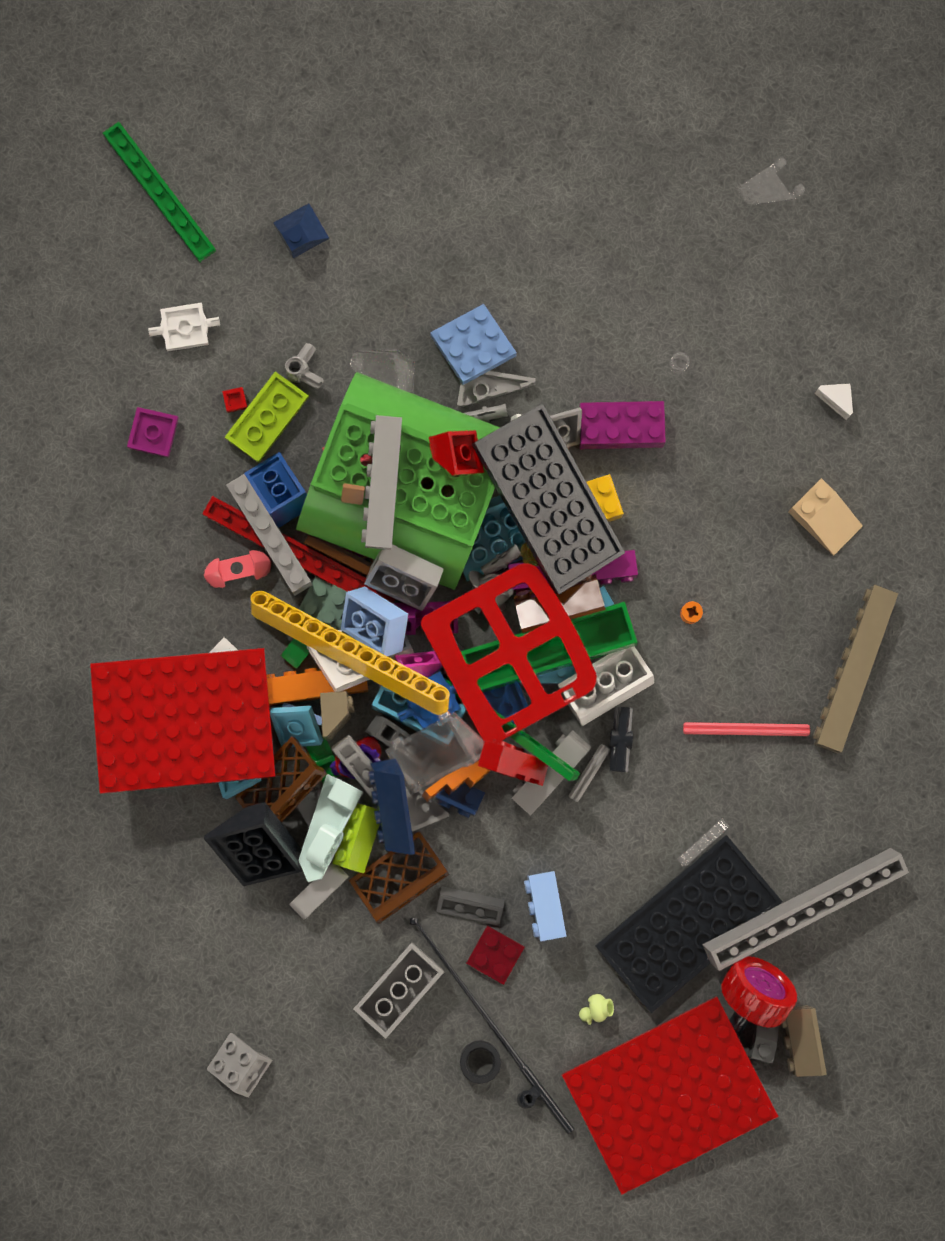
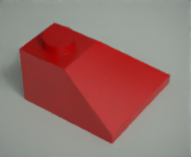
(455, 452)

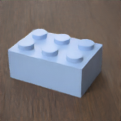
(374, 621)
(545, 906)

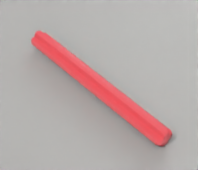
(746, 729)

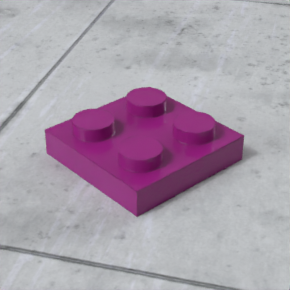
(152, 432)

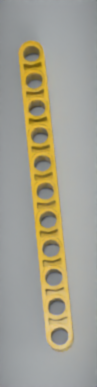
(350, 652)

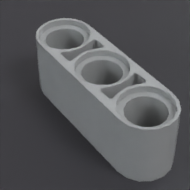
(318, 891)

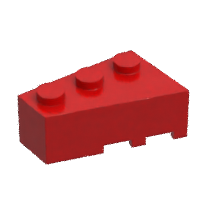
(512, 762)

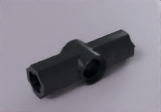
(621, 739)

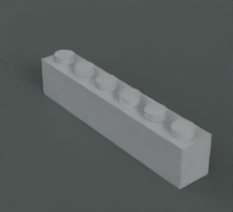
(383, 482)
(269, 534)

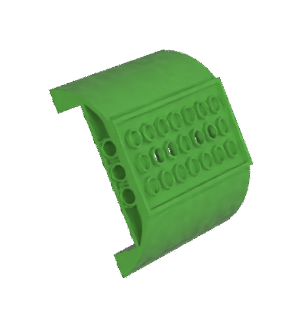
(424, 519)

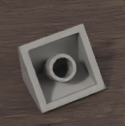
(569, 426)

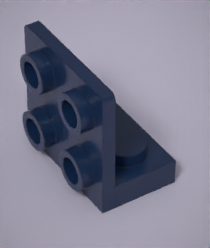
(463, 798)

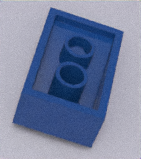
(277, 489)

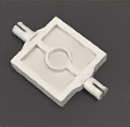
(184, 326)

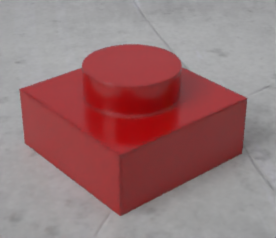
(234, 399)

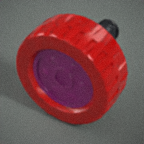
(758, 994)

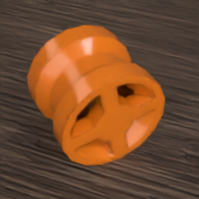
(689, 615)

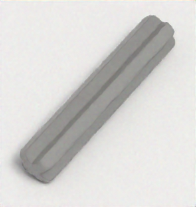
(589, 773)

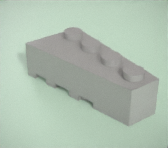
(569, 749)

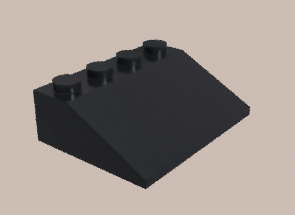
(255, 846)

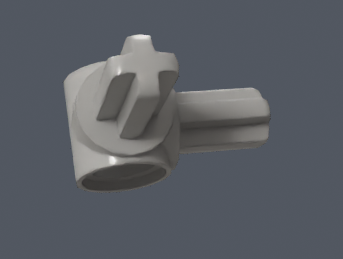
(300, 361)

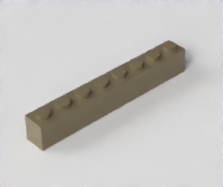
(855, 669)

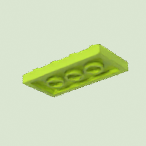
(267, 417)

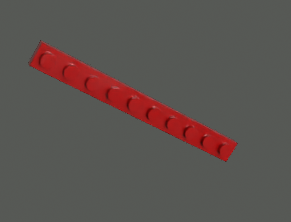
(308, 558)

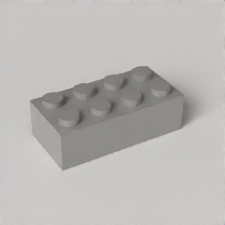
(398, 990)

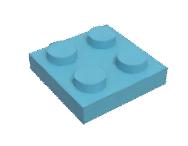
(296, 722)

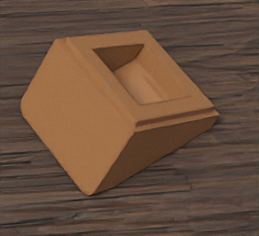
(352, 494)

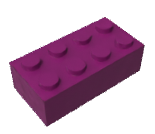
(622, 425)

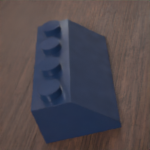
(392, 806)

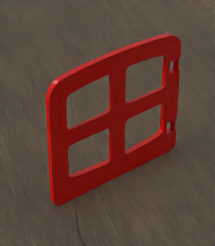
(512, 651)

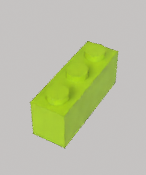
(357, 839)

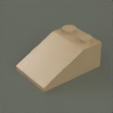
(826, 517)

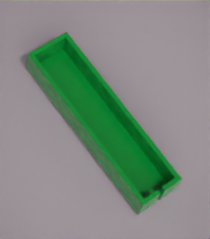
(599, 632)

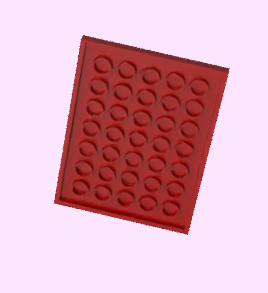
(182, 720)
(669, 1095)

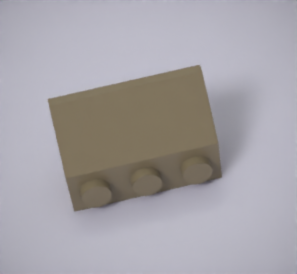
(335, 712)
(804, 1042)

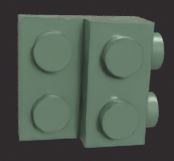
(324, 603)

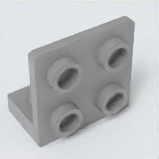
(239, 1065)

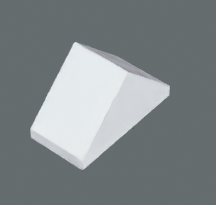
(837, 397)

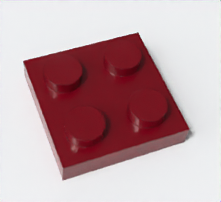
(495, 955)

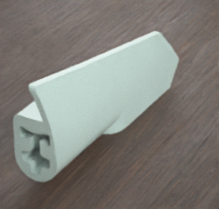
(325, 831)

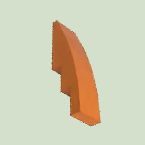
(450, 782)

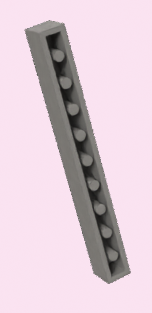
(805, 908)

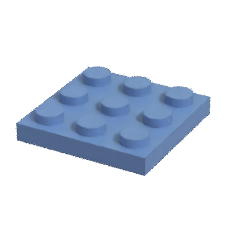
(473, 344)

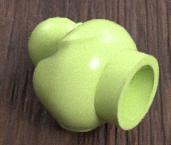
(598, 1009)

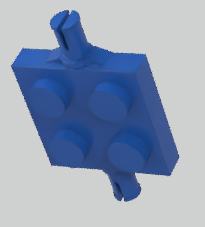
(424, 716)

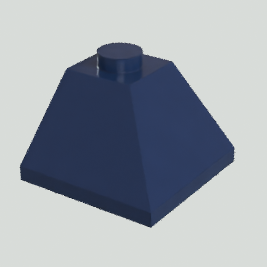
(301, 230)

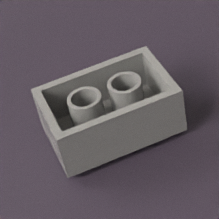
(404, 576)

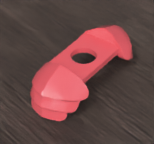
(254, 563)

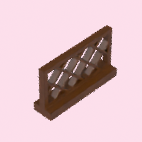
(340, 554)
(288, 796)
(405, 894)

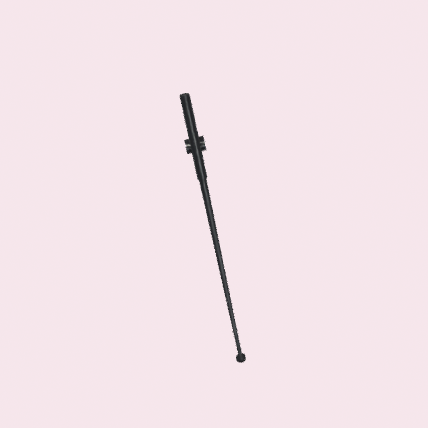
(537, 1088)

